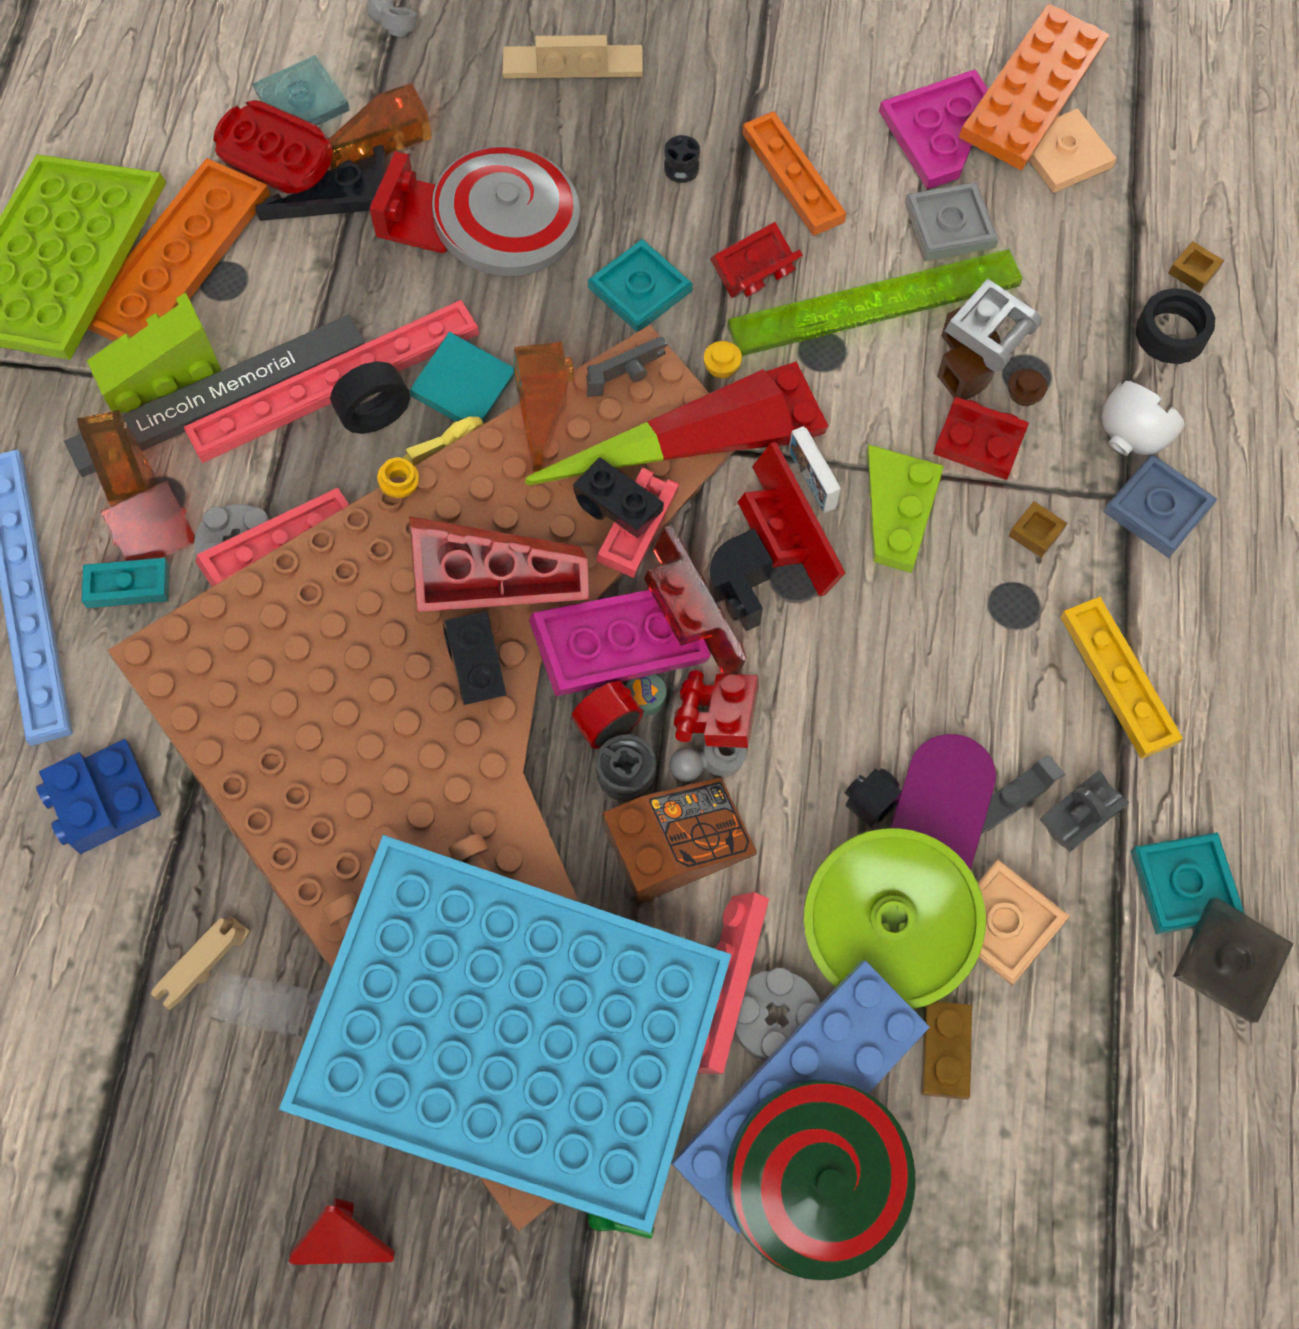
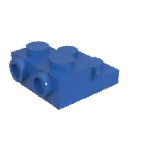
(97, 796)

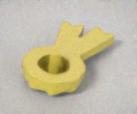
(456, 431)

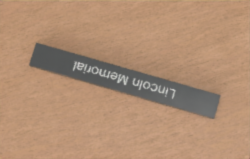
(169, 414)

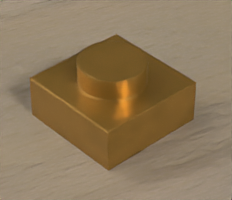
(1196, 266)
(1037, 529)

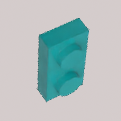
(125, 583)

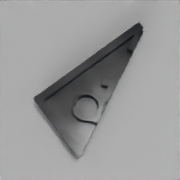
(339, 191)

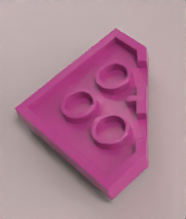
(929, 124)

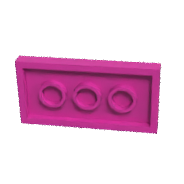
(609, 642)

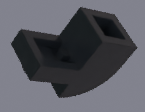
(733, 573)

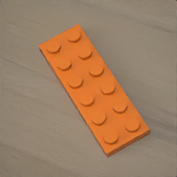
(1033, 86)
(179, 248)

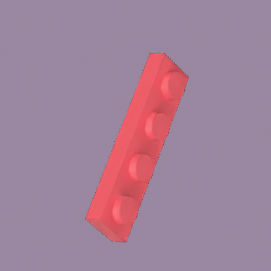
(244, 549)
(739, 937)

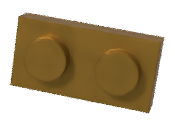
(947, 1050)

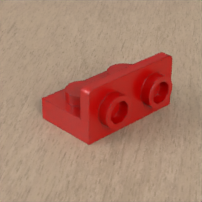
(981, 438)

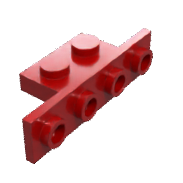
(788, 522)

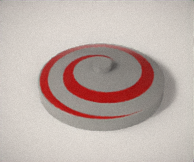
(505, 211)

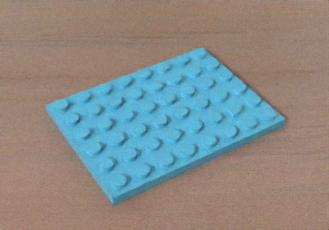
(510, 1034)

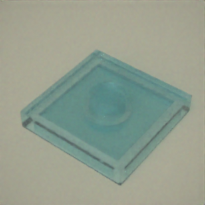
(304, 92)

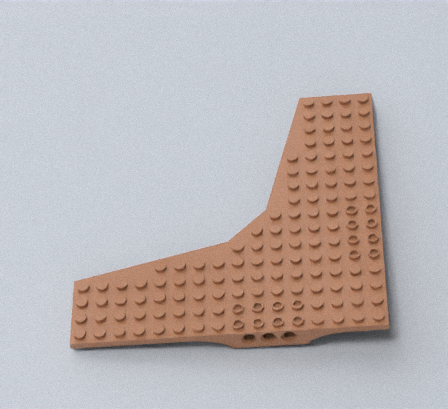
(333, 704)

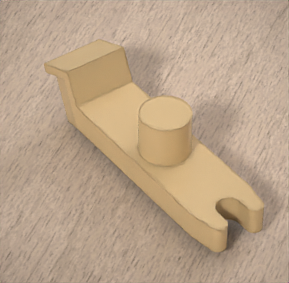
(199, 960)

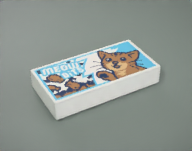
(814, 469)

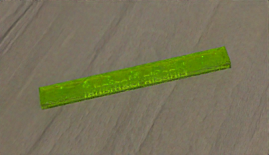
(871, 303)

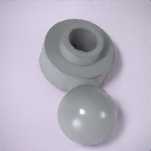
(396, 19)
(688, 764)

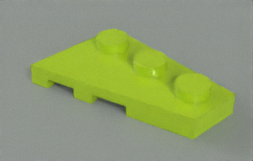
(901, 503)

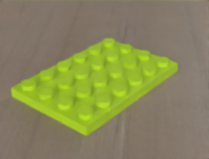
(64, 247)

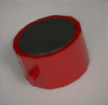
(607, 714)

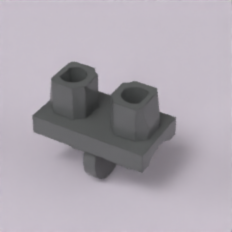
(1083, 811)

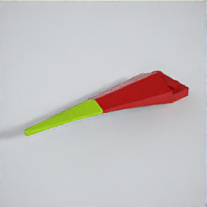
(733, 418)

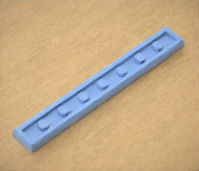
(28, 610)

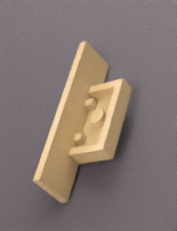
(572, 58)

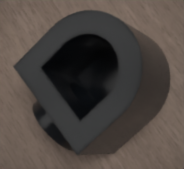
(873, 796)

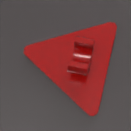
(339, 1240)

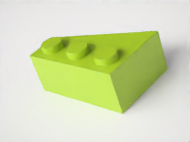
(155, 360)

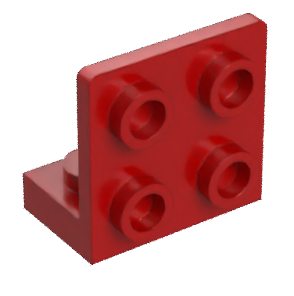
(404, 207)

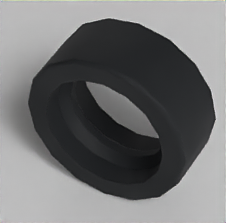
(1186, 305)
(365, 382)

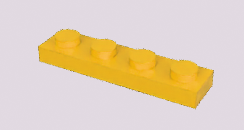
(1121, 678)

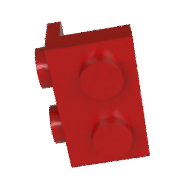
(754, 260)

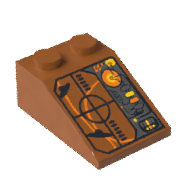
(676, 837)

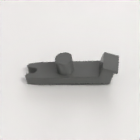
(627, 362)
(1022, 791)

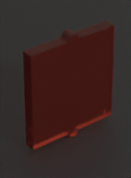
(149, 524)

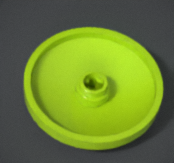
(901, 908)

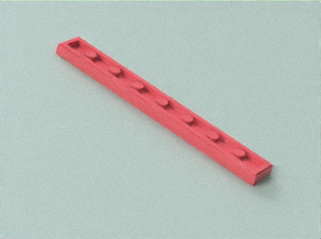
(313, 387)

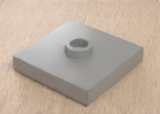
(951, 221)

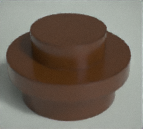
(1027, 387)

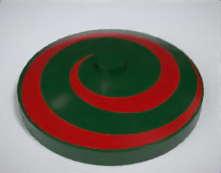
(820, 1179)

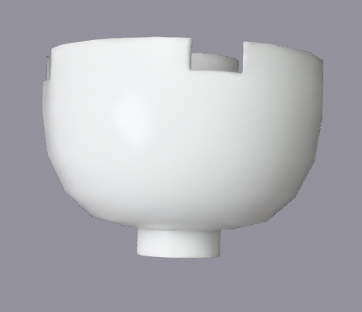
(1138, 421)

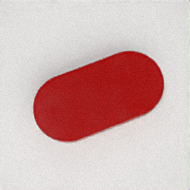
(273, 146)

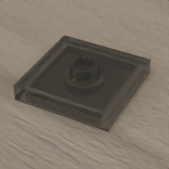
(1233, 960)

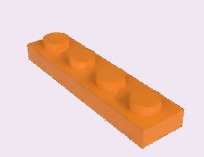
(794, 173)

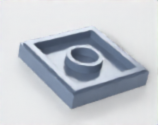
(1160, 505)

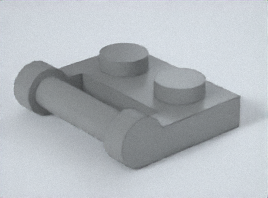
(984, 315)

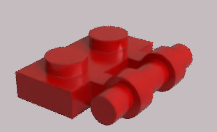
(730, 710)

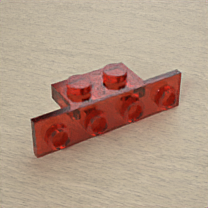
(689, 605)

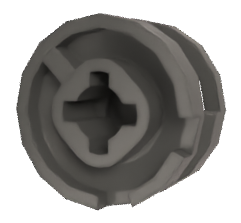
(626, 767)

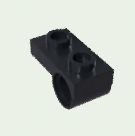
(612, 494)
(474, 657)

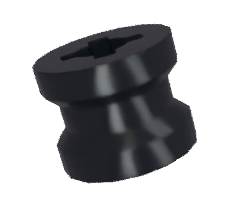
(681, 158)

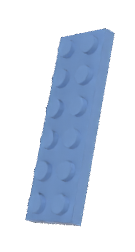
(846, 1039)

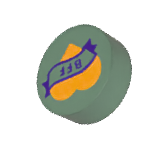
(649, 693)

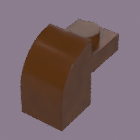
(963, 369)

